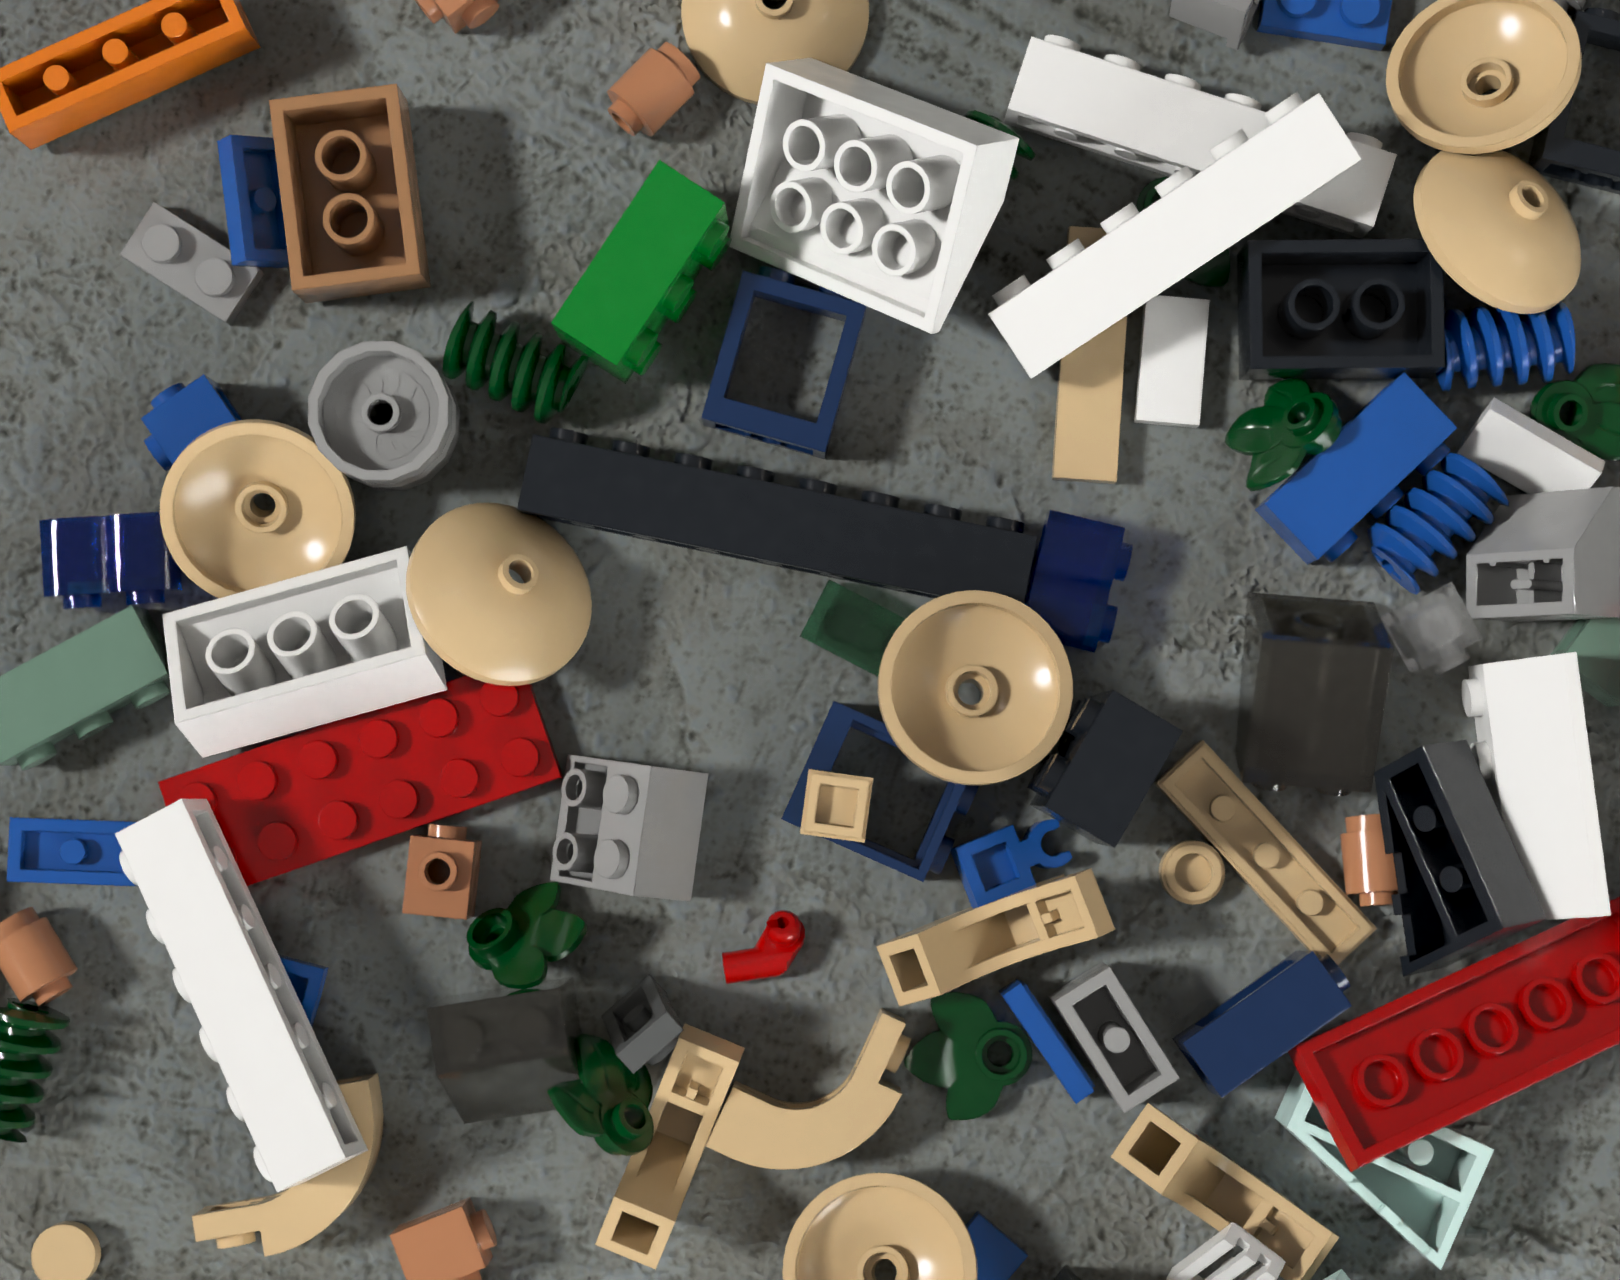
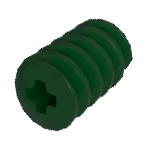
(511, 365)
(22, 1043)

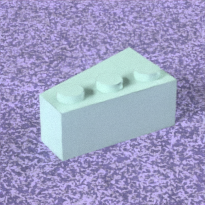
(1414, 1189)

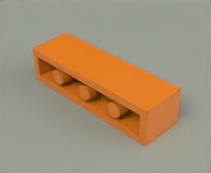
(119, 65)

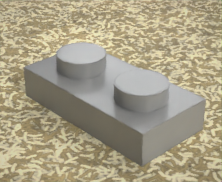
(191, 263)

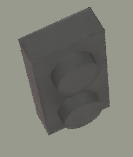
(643, 1025)

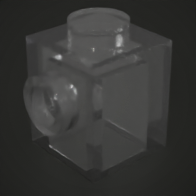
(1432, 630)

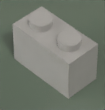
(1113, 1037)

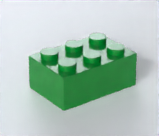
(644, 273)

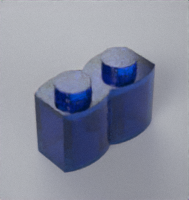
(107, 558)
(1075, 576)

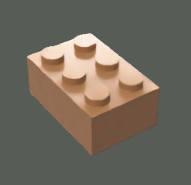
(349, 193)

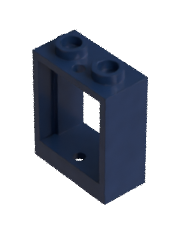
(762, 423)
(934, 845)
(1264, 1020)

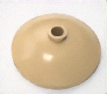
(740, 36)
(1475, 46)
(1498, 229)
(220, 531)
(482, 616)
(1012, 662)
(878, 1219)

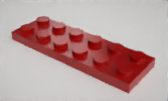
(372, 775)
(1467, 1039)

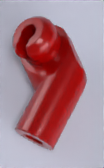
(771, 954)

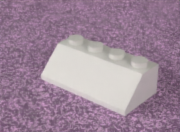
(297, 654)
(1541, 776)

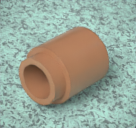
(652, 90)
(1365, 864)
(34, 958)

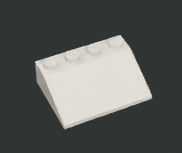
(868, 190)

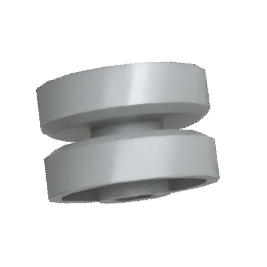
(352, 396)

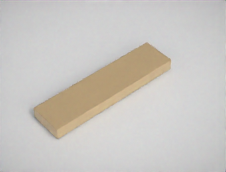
(1090, 399)
(1264, 854)

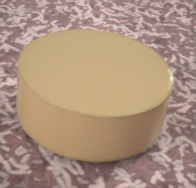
(1191, 872)
(66, 1252)

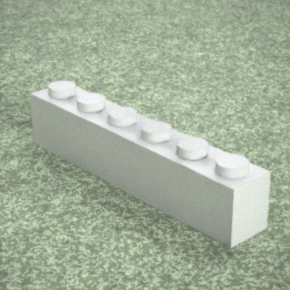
(1172, 125)
(1173, 235)
(239, 993)

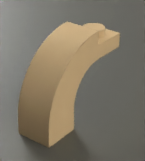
(995, 936)
(682, 1121)
(814, 1132)
(1221, 1191)
(310, 1207)

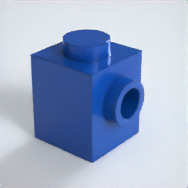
(183, 415)

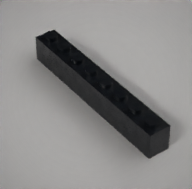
(772, 522)

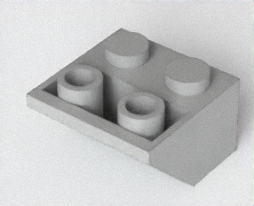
(1548, 558)
(629, 828)

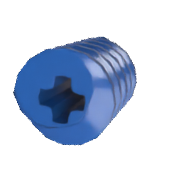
(1506, 342)
(1433, 518)

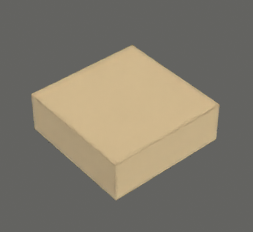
(836, 805)

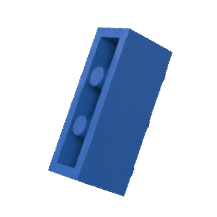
(1359, 471)

